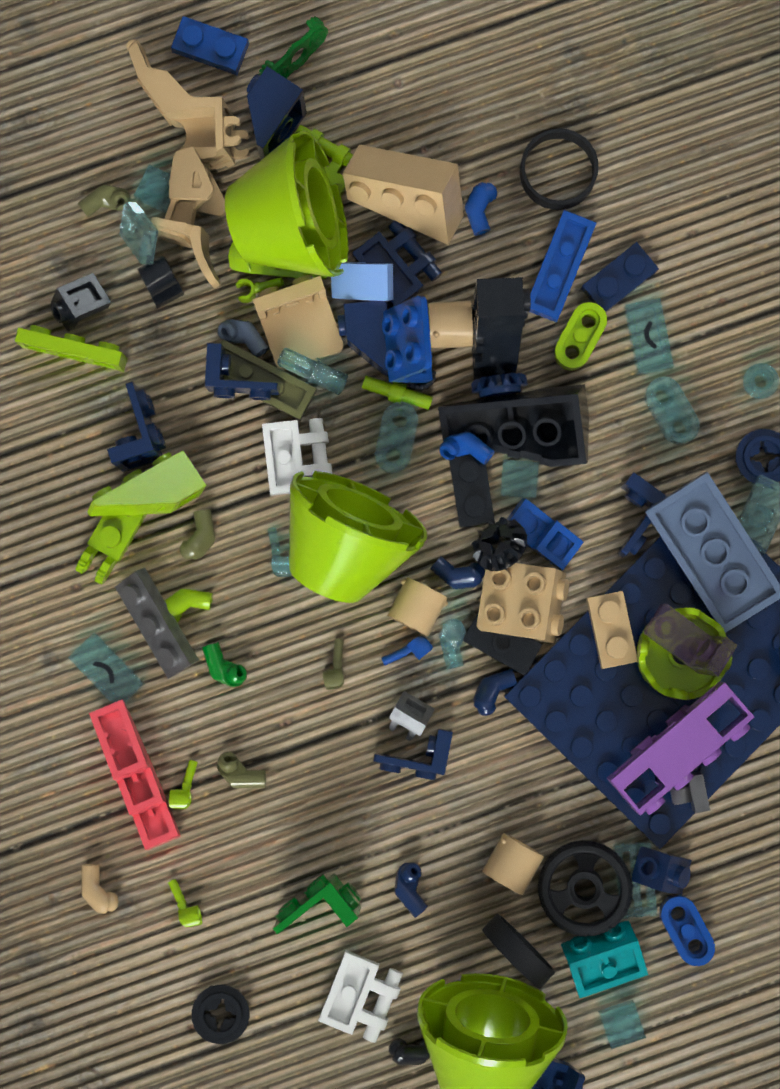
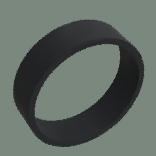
(569, 135)
(518, 951)

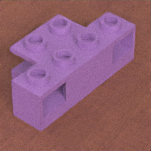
(681, 747)

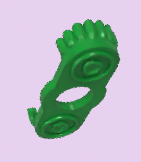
(309, 42)

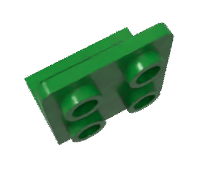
(341, 898)

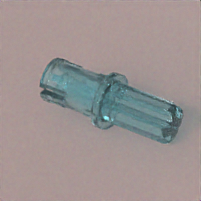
(313, 370)

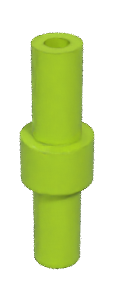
(397, 392)

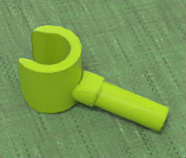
(256, 287)
(182, 797)
(187, 915)

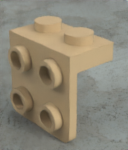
(299, 319)
(523, 602)

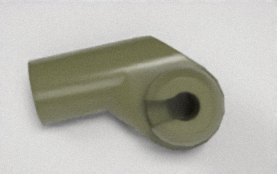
(104, 196)
(237, 775)

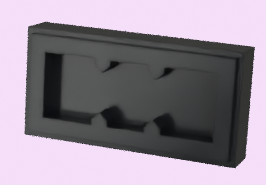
(510, 650)

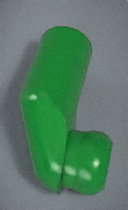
(221, 669)

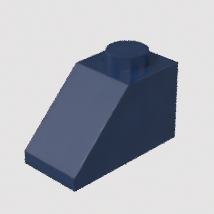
(364, 331)

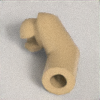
(94, 893)

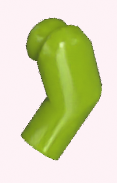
(187, 598)

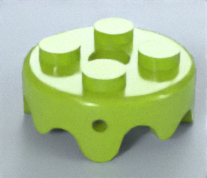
(666, 674)

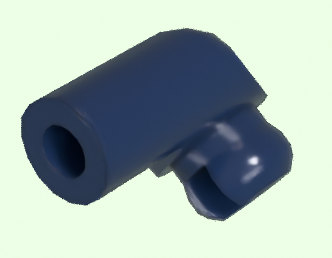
(459, 577)
(489, 689)
(406, 888)

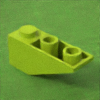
(156, 491)

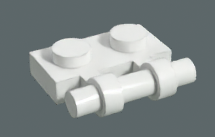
(284, 452)
(349, 994)

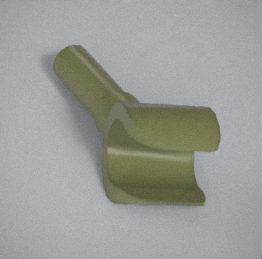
(334, 678)

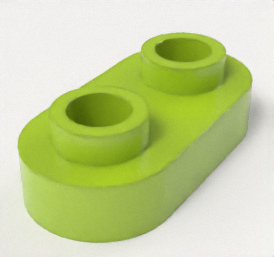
(580, 337)

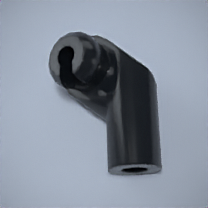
(408, 1054)

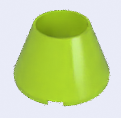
(288, 211)
(346, 536)
(489, 1032)

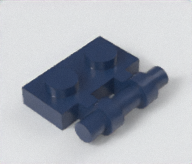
(404, 277)

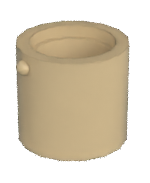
(450, 324)
(417, 606)
(513, 863)

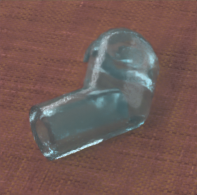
(451, 640)

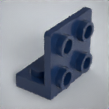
(135, 452)

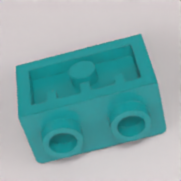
(604, 959)

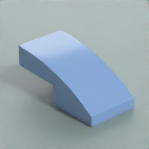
(364, 282)

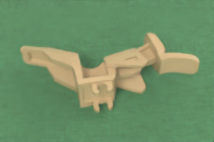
(208, 146)

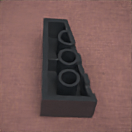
(498, 321)

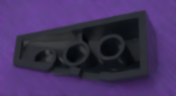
(531, 425)

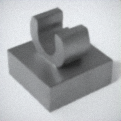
(411, 714)
(694, 792)

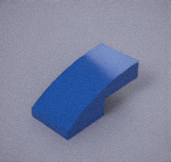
(546, 535)

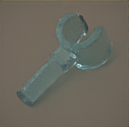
(279, 564)

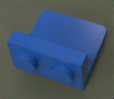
(408, 342)

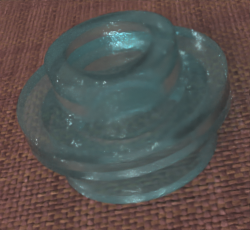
(770, 376)

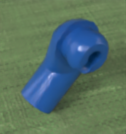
(476, 204)
(465, 444)

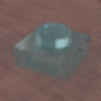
(154, 189)
(622, 1024)

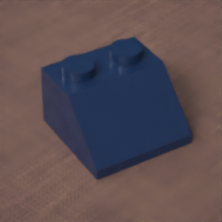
(275, 109)

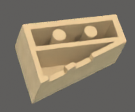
(407, 189)

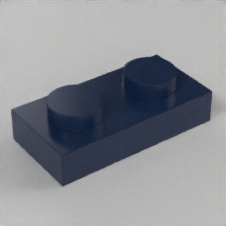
(620, 277)

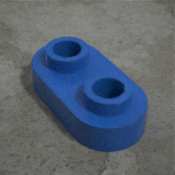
(687, 928)

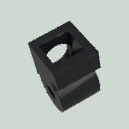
(160, 282)

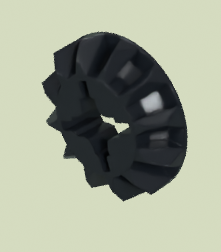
(507, 552)
(207, 1024)

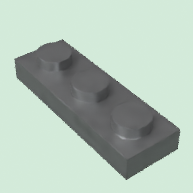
(156, 623)

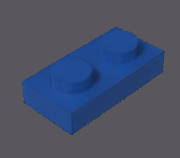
(210, 45)

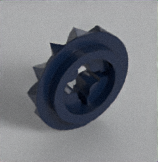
(499, 385)
(750, 446)

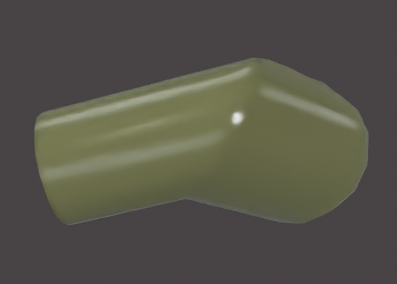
(202, 538)

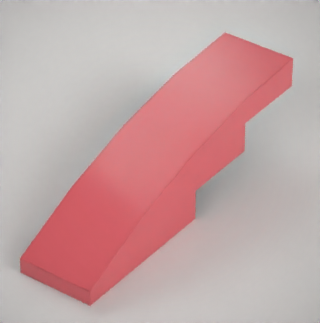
(134, 774)

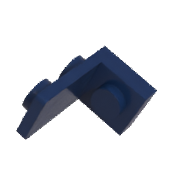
(219, 365)
(640, 494)
(437, 748)

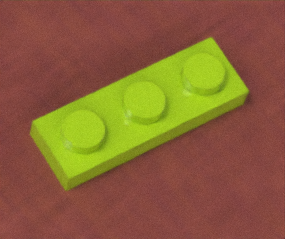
(71, 347)

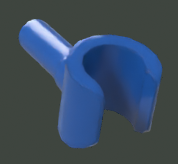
(419, 647)

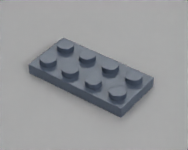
(715, 552)

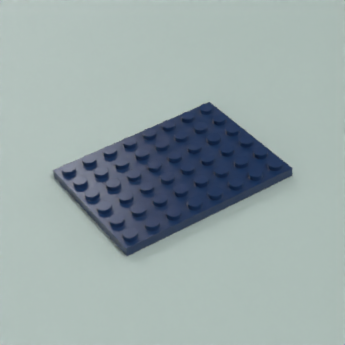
(607, 712)

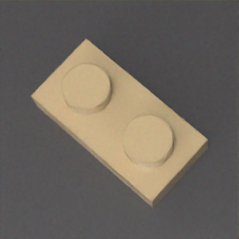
(611, 629)

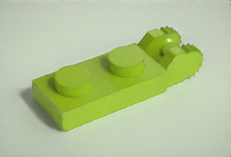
(112, 538)

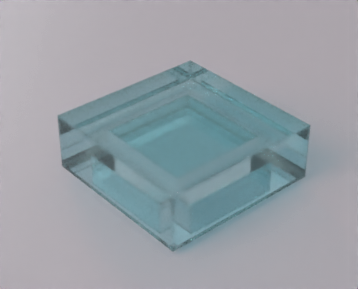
(519, 479)

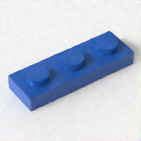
(560, 265)

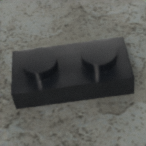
(471, 491)

